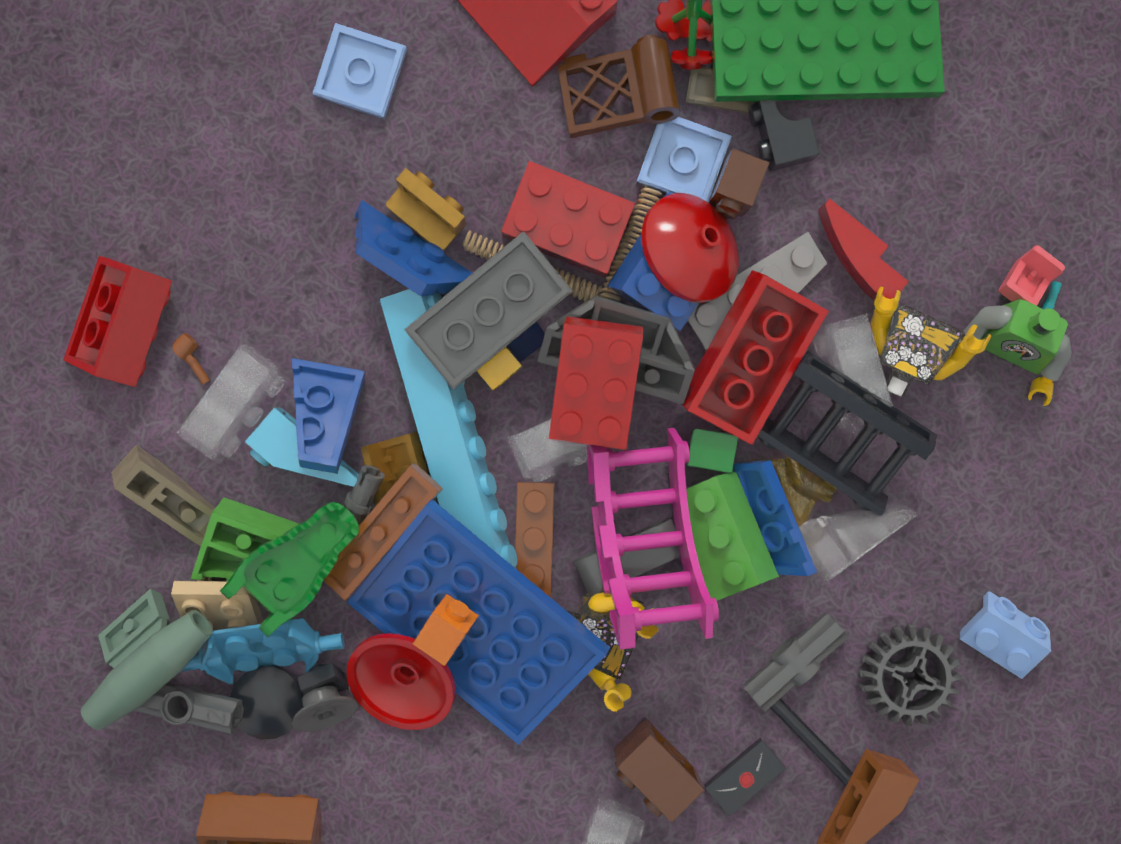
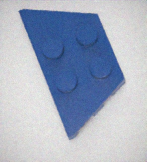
(404, 255)

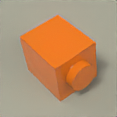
(445, 629)

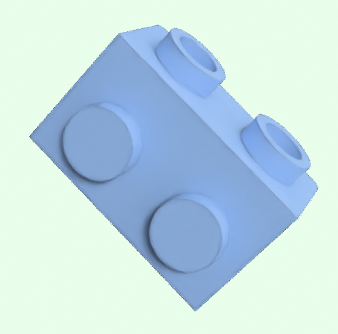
(1007, 635)

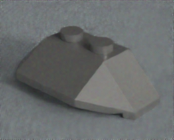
(663, 363)

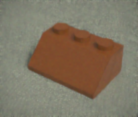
(259, 819)

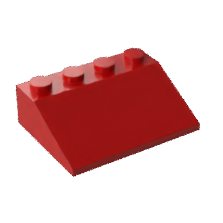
(539, 32)

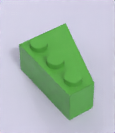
(233, 535)
(727, 537)

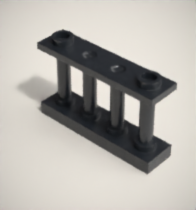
(878, 419)

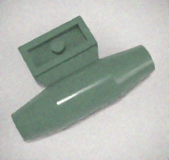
(143, 656)

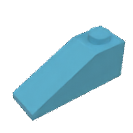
(276, 444)

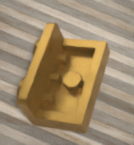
(425, 211)
(393, 459)

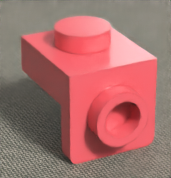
(1031, 276)

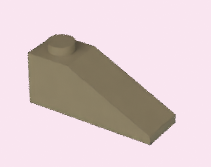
(162, 493)

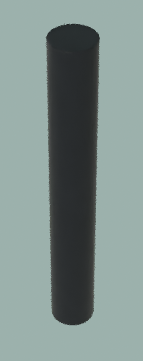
(812, 741)

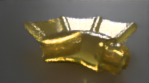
(801, 487)

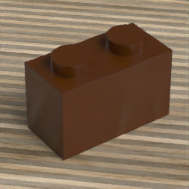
(738, 184)

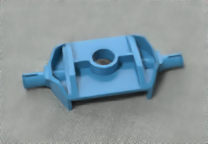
(249, 648)

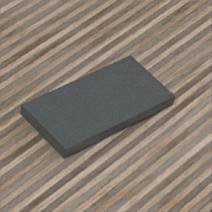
(488, 310)

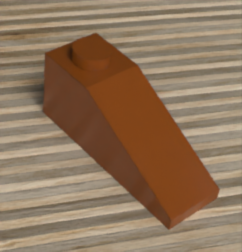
(870, 799)

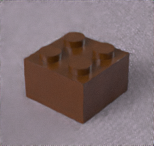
(657, 770)

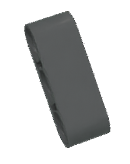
(633, 562)

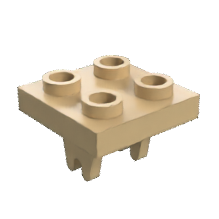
(207, 599)

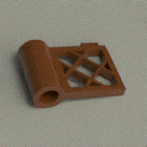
(649, 81)

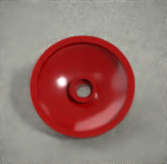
(690, 247)
(400, 682)

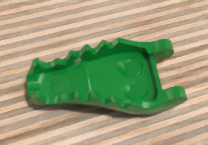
(291, 568)

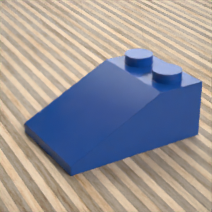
(641, 288)

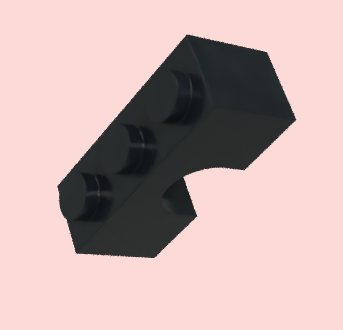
(782, 140)

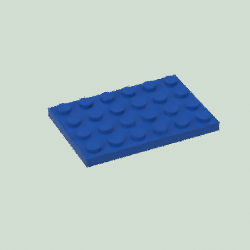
(522, 646)

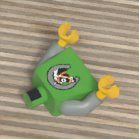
(1027, 338)

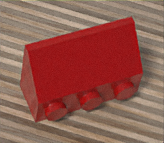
(117, 321)

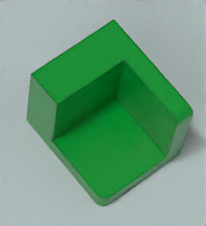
(712, 450)

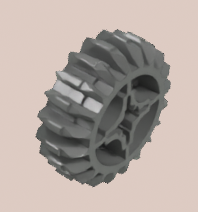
(912, 661)

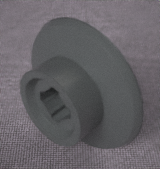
(323, 709)

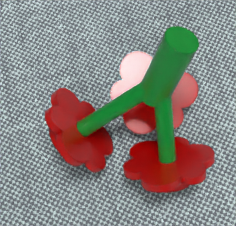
(683, 23)

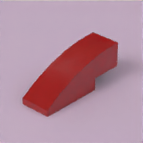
(860, 252)

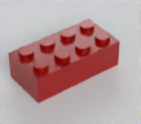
(753, 356)

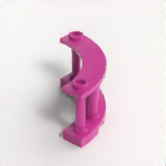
(611, 546)

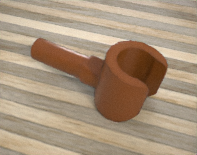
(183, 348)

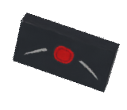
(744, 776)

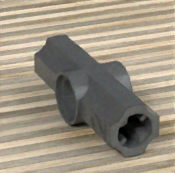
(795, 661)
(204, 707)

